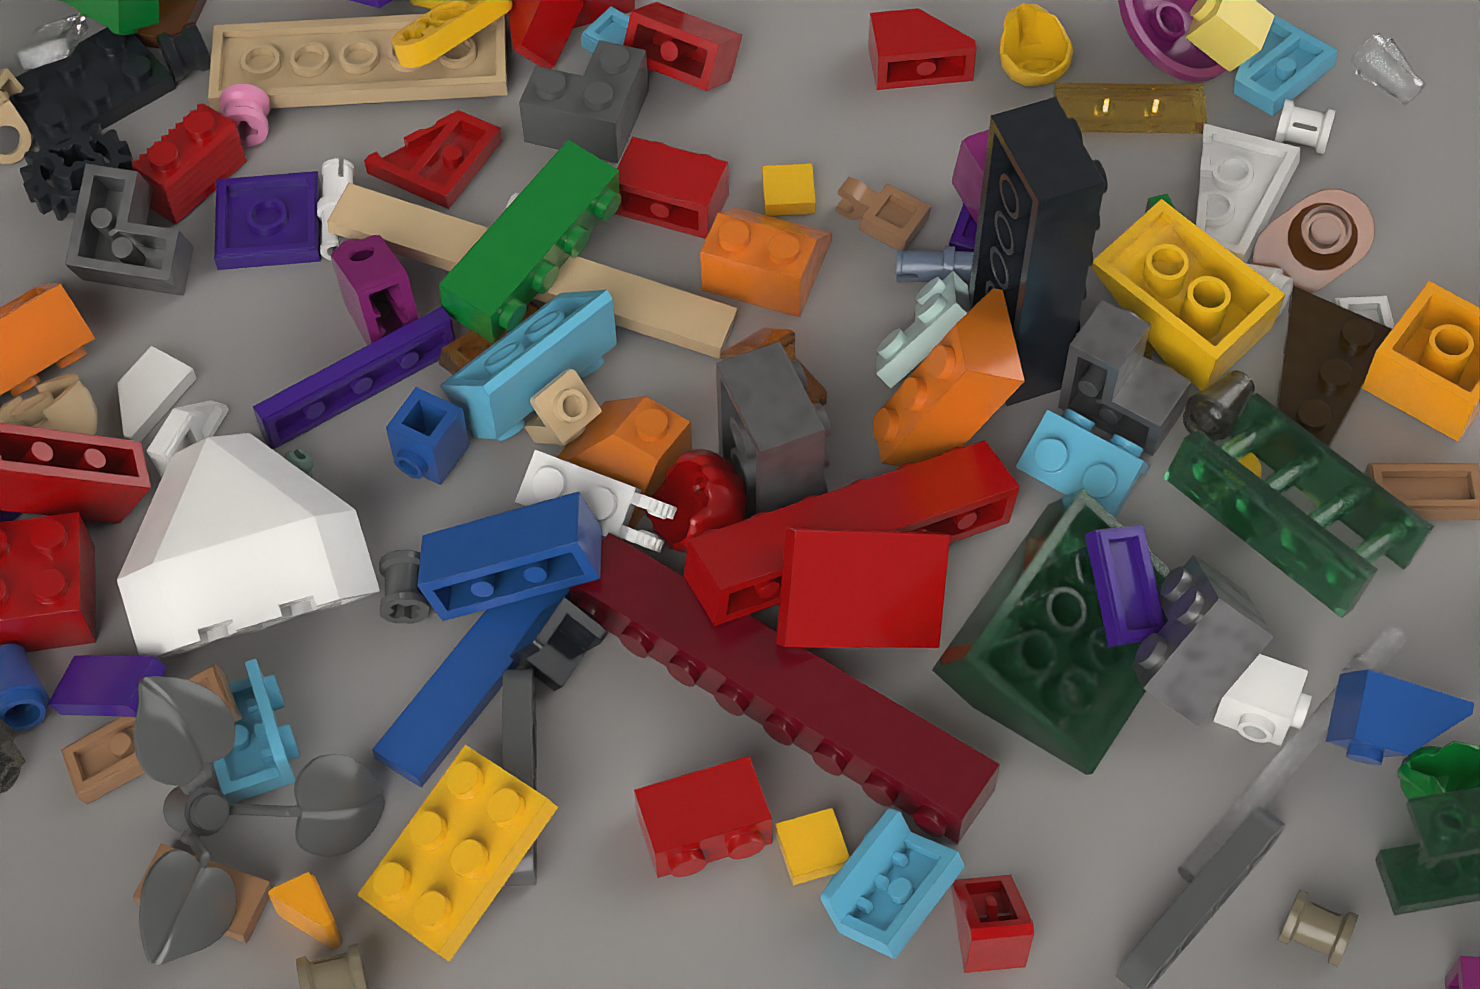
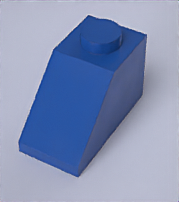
(1389, 716)

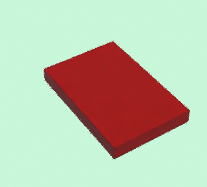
(862, 588)

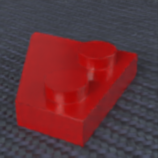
(438, 159)

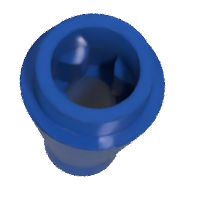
(21, 691)

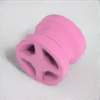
(248, 109)

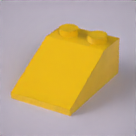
(1192, 291)

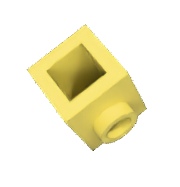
(1229, 29)

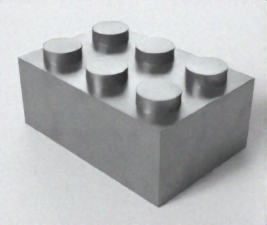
(771, 428)

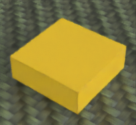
(788, 189)
(812, 846)

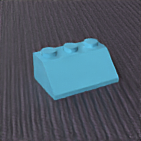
(561, 335)

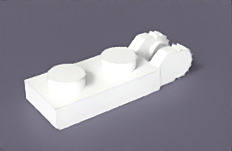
(607, 498)

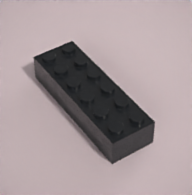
(1037, 234)

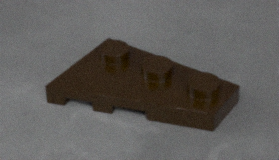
(1324, 362)

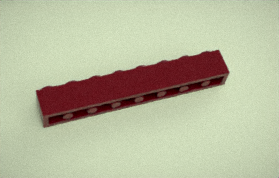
(790, 693)

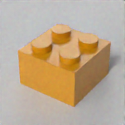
(1432, 362)

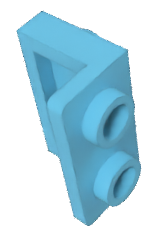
(1073, 458)
(261, 746)
(889, 885)

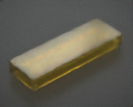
(1134, 107)

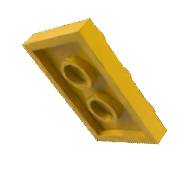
(457, 852)

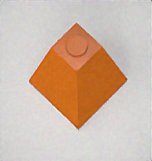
(632, 444)

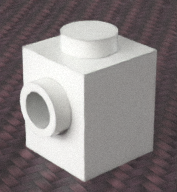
(1265, 701)

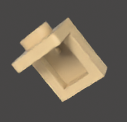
(561, 410)

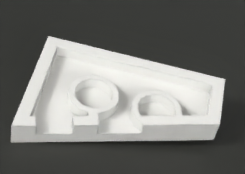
(1241, 186)

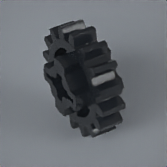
(64, 164)

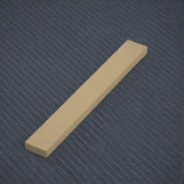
(445, 239)

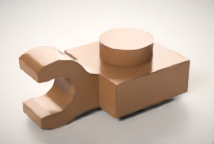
(886, 215)

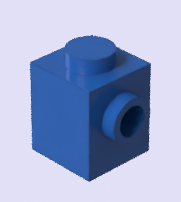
(427, 436)

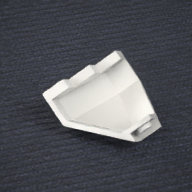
(238, 548)

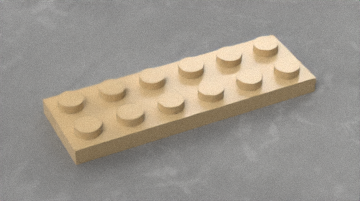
(351, 62)

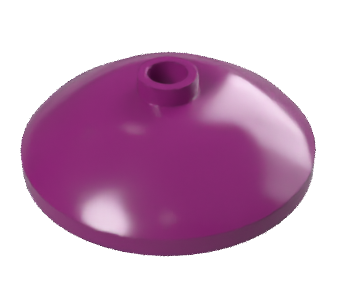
(1159, 34)

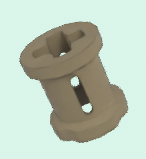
(1318, 928)
(333, 972)

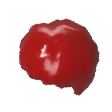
(705, 495)

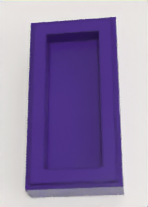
(1125, 584)
(103, 685)

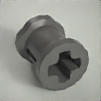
(402, 597)

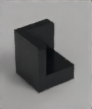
(557, 642)

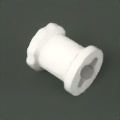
(1293, 114)

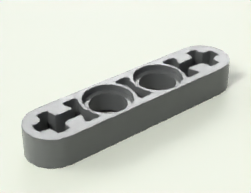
(520, 750)
(1200, 900)

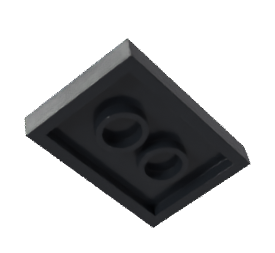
(96, 84)

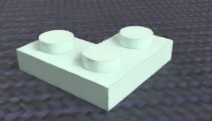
(937, 311)

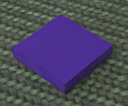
(267, 220)

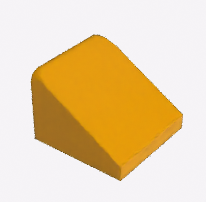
(305, 907)

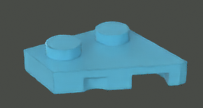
(1283, 67)

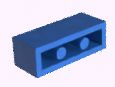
(510, 556)

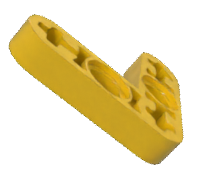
(444, 28)

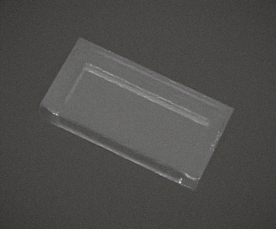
(53, 41)

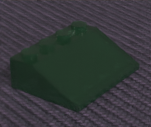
(1040, 647)

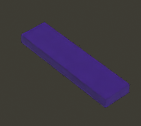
(354, 378)

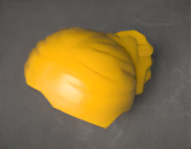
(1034, 46)

